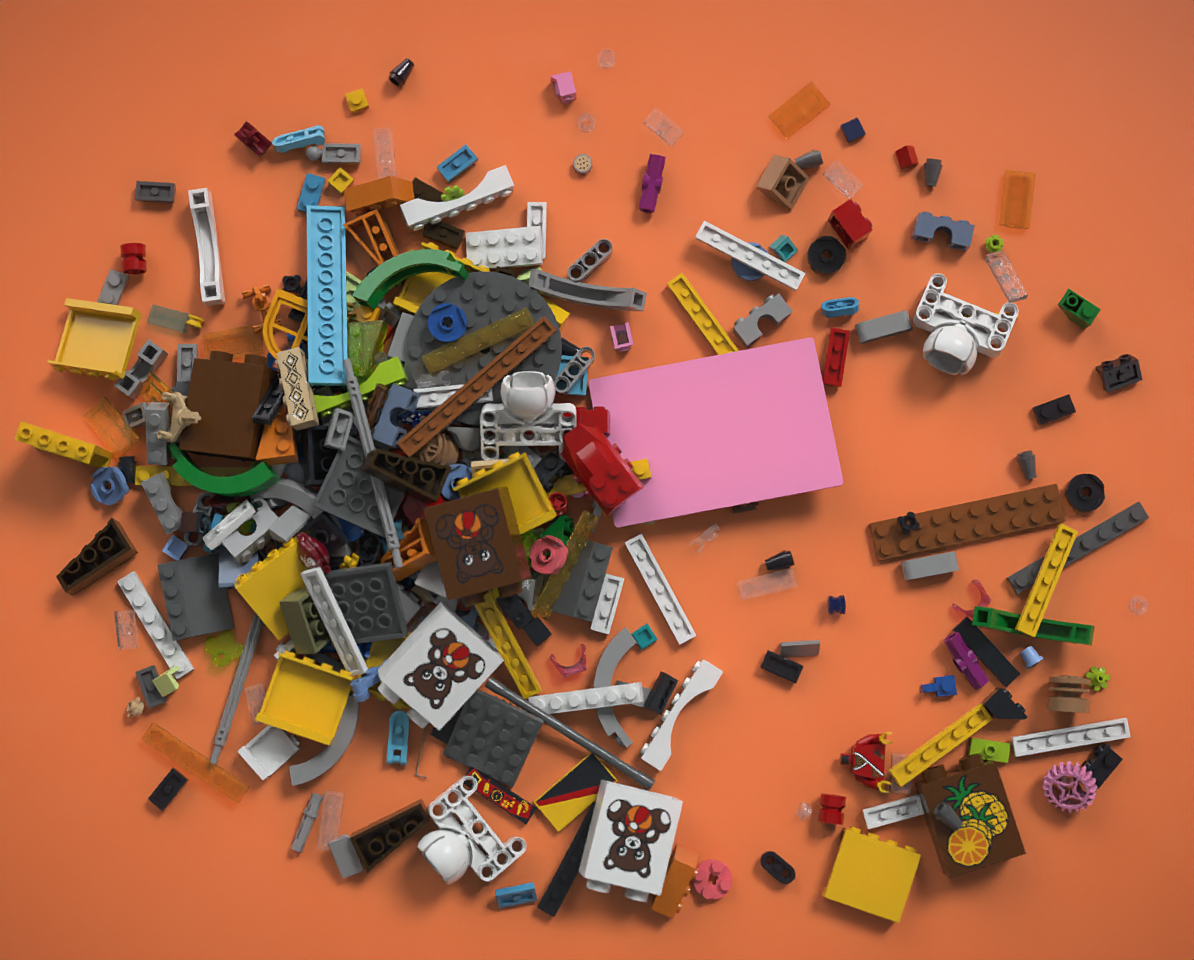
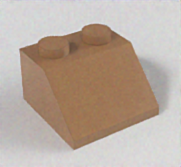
(783, 181)

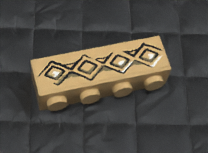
(297, 390)

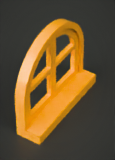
(293, 301)

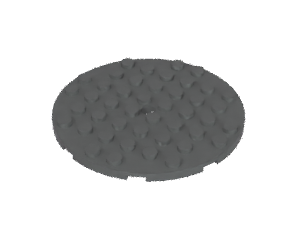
(484, 300)

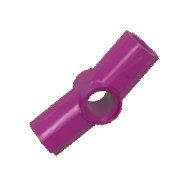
(652, 183)
(965, 660)

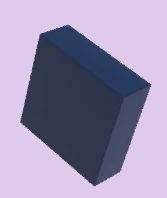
(852, 130)

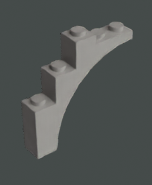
(399, 348)

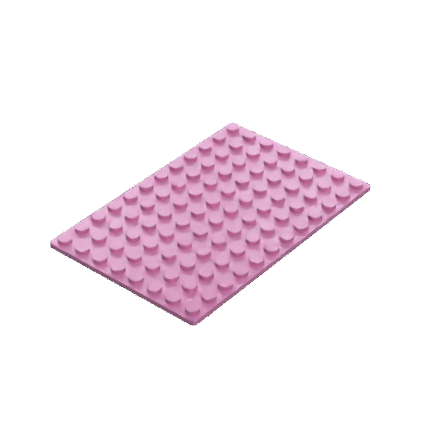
(722, 430)

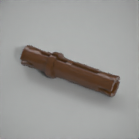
(375, 403)

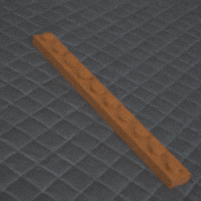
(477, 387)

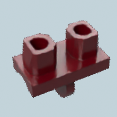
(253, 139)

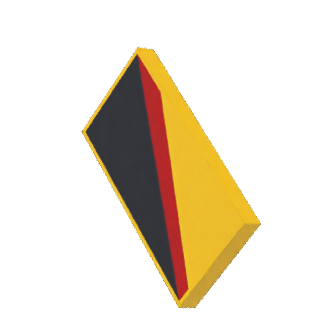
(574, 791)

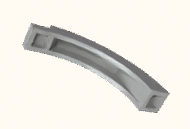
(587, 294)
(304, 498)
(611, 656)
(331, 754)

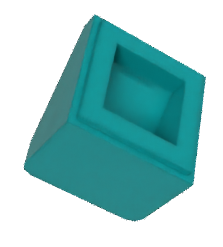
(783, 248)

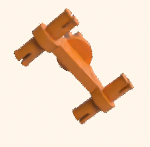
(260, 303)

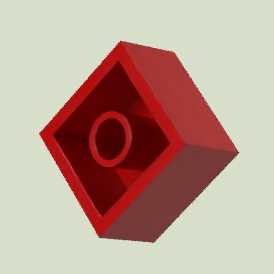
(850, 224)

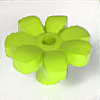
(452, 194)
(1097, 678)

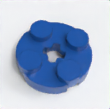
(451, 312)

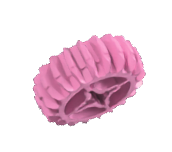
(1079, 798)

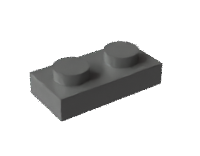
(155, 192)
(150, 692)

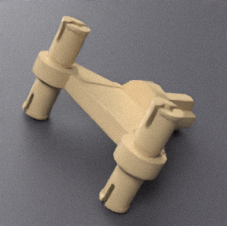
(180, 418)

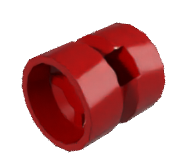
(133, 258)
(832, 808)

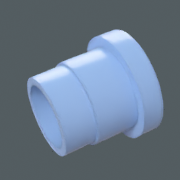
(1030, 657)

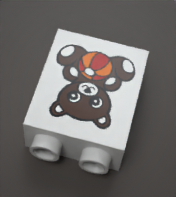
(438, 667)
(630, 840)

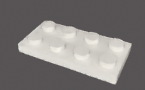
(505, 247)

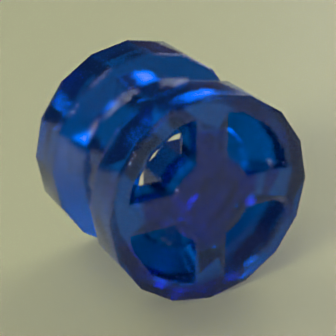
(836, 604)

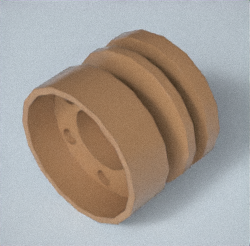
(439, 450)
(1069, 694)

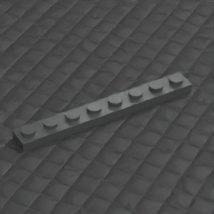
(1084, 543)

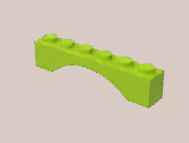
(386, 373)

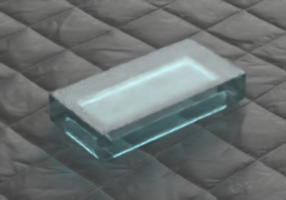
(168, 318)

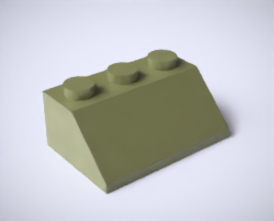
(304, 622)

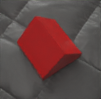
(906, 156)

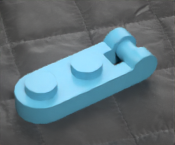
(299, 139)
(398, 737)

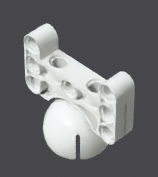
(955, 336)
(525, 408)
(451, 851)

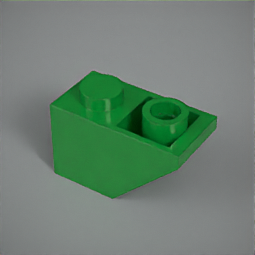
(1078, 309)
(560, 528)

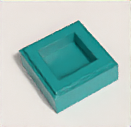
(644, 636)

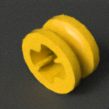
(195, 321)

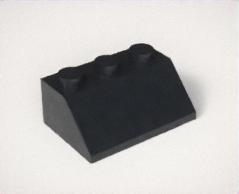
(316, 457)

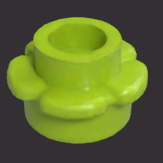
(989, 243)

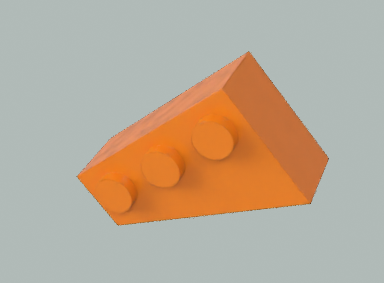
(378, 194)
(374, 235)
(278, 441)
(415, 551)
(675, 886)

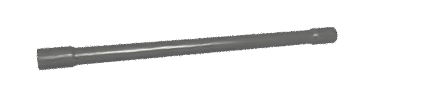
(638, 776)

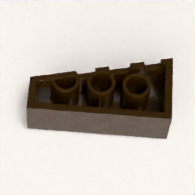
(408, 474)
(99, 557)
(388, 833)

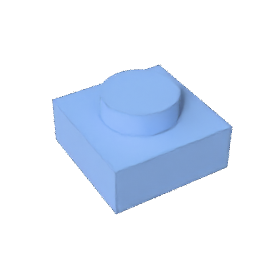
(175, 548)

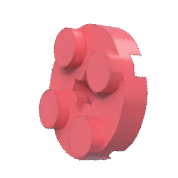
(556, 560)
(722, 884)

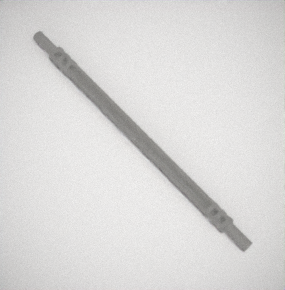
(367, 443)
(237, 687)

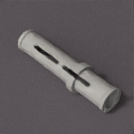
(305, 826)

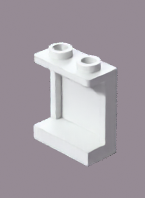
(269, 750)

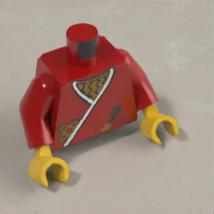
(868, 760)

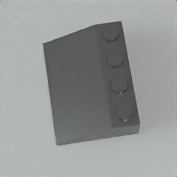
(583, 588)
(194, 597)

